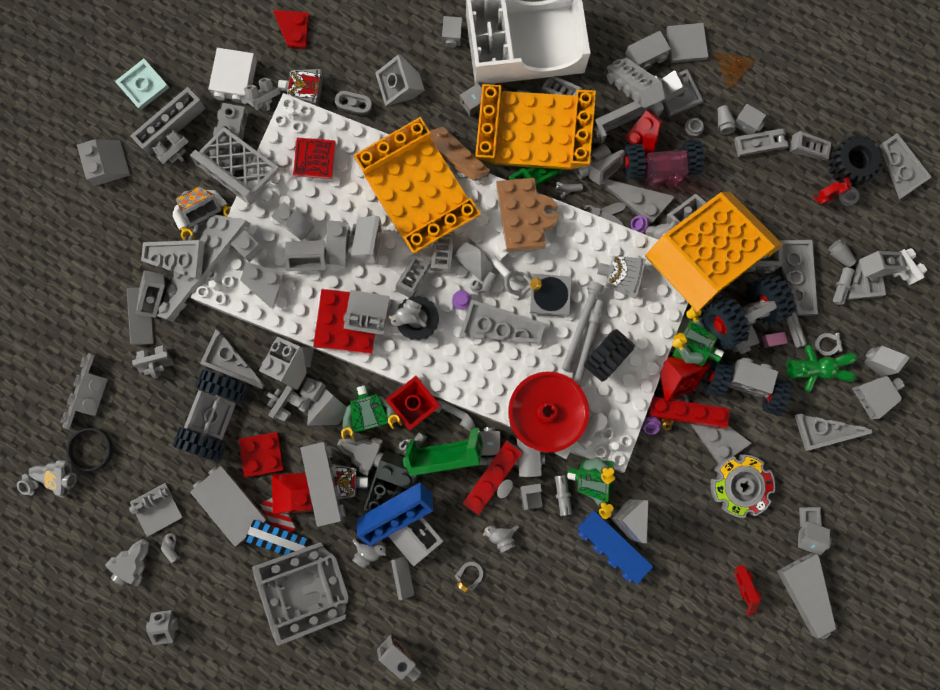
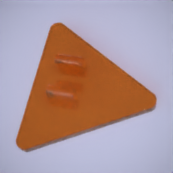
(733, 67)

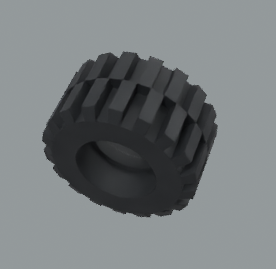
(865, 151)
(609, 355)

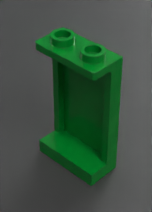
(444, 456)

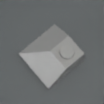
(399, 81)

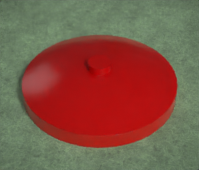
(548, 412)

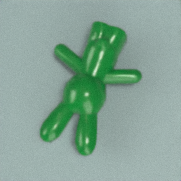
(824, 368)

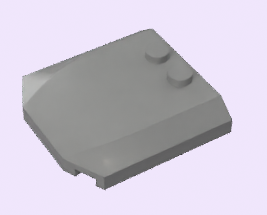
(301, 592)

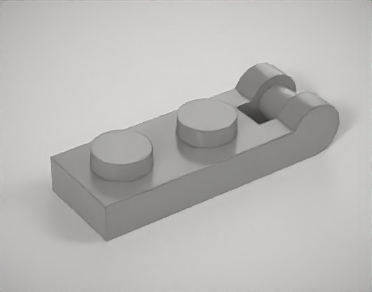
(760, 142)

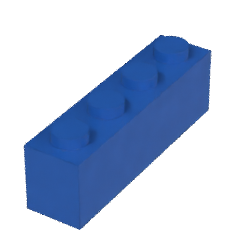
(395, 514)
(614, 547)

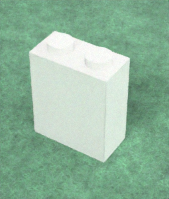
(231, 74)

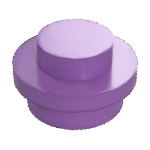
(639, 223)
(461, 300)
(651, 425)

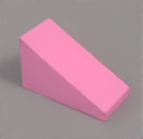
(774, 339)

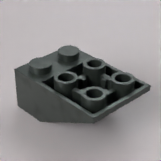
(389, 480)

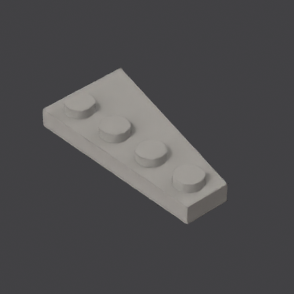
(800, 275)
(495, 323)

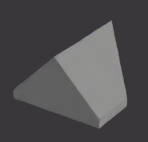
(326, 410)

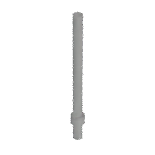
(594, 321)

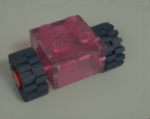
(664, 167)

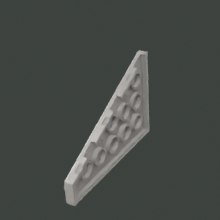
(218, 234)

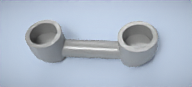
(466, 422)

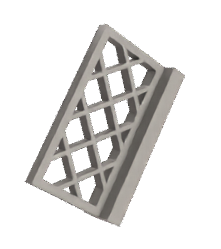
(228, 179)

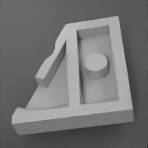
(865, 287)

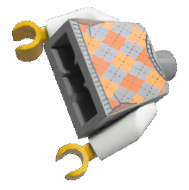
(197, 206)

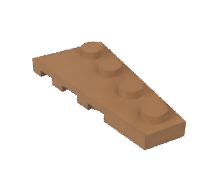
(457, 154)

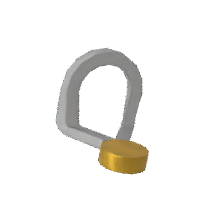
(534, 283)
(461, 584)

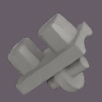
(260, 98)
(173, 150)
(154, 363)
(278, 410)

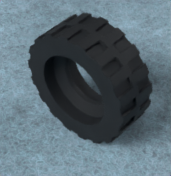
(431, 323)

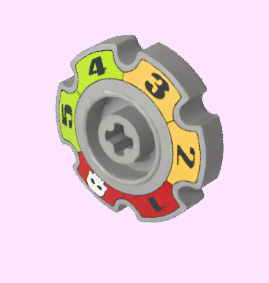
(757, 483)

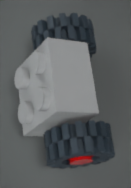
(751, 379)

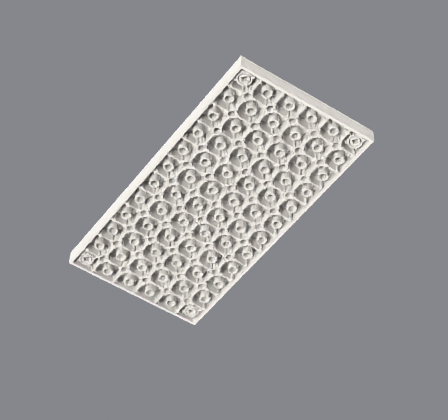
(455, 369)

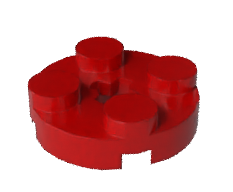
(827, 194)

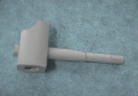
(529, 462)

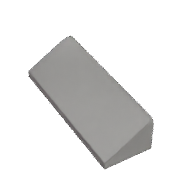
(139, 326)

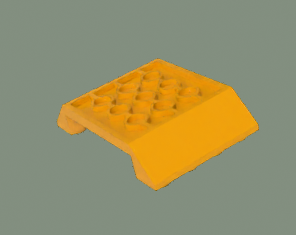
(535, 128)
(415, 186)
(711, 249)

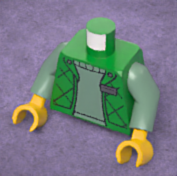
(696, 342)
(367, 413)
(596, 481)

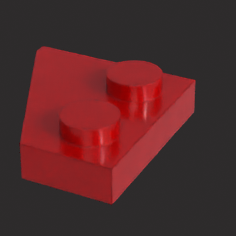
(293, 27)
(645, 132)
(747, 590)

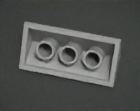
(633, 519)

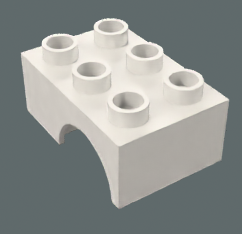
(526, 39)

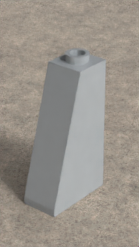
(809, 593)

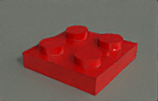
(261, 454)

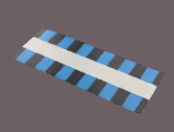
(274, 538)

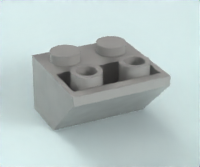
(285, 363)
(416, 540)

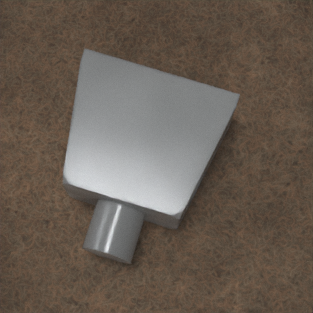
(879, 395)

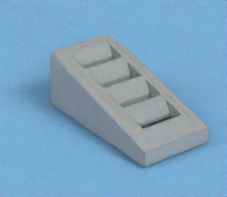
(565, 86)
(798, 146)
(606, 167)
(439, 266)
(408, 287)

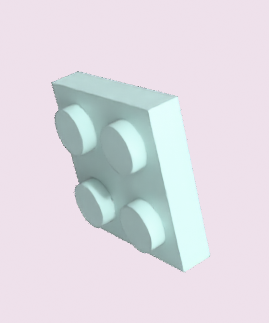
(142, 84)

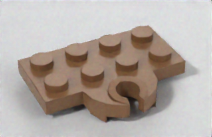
(524, 214)

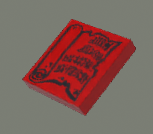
(314, 158)

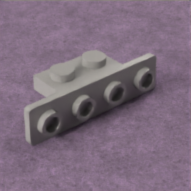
(87, 393)

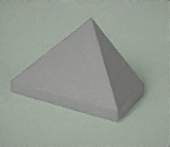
(473, 260)

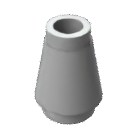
(726, 122)
(842, 253)

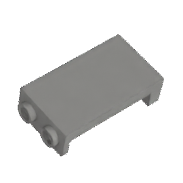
(619, 118)
(227, 504)

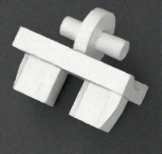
(914, 272)

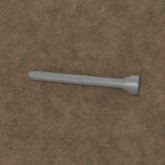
(594, 290)

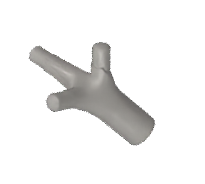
(568, 188)

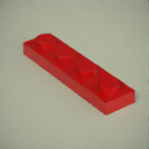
(689, 412)
(492, 477)

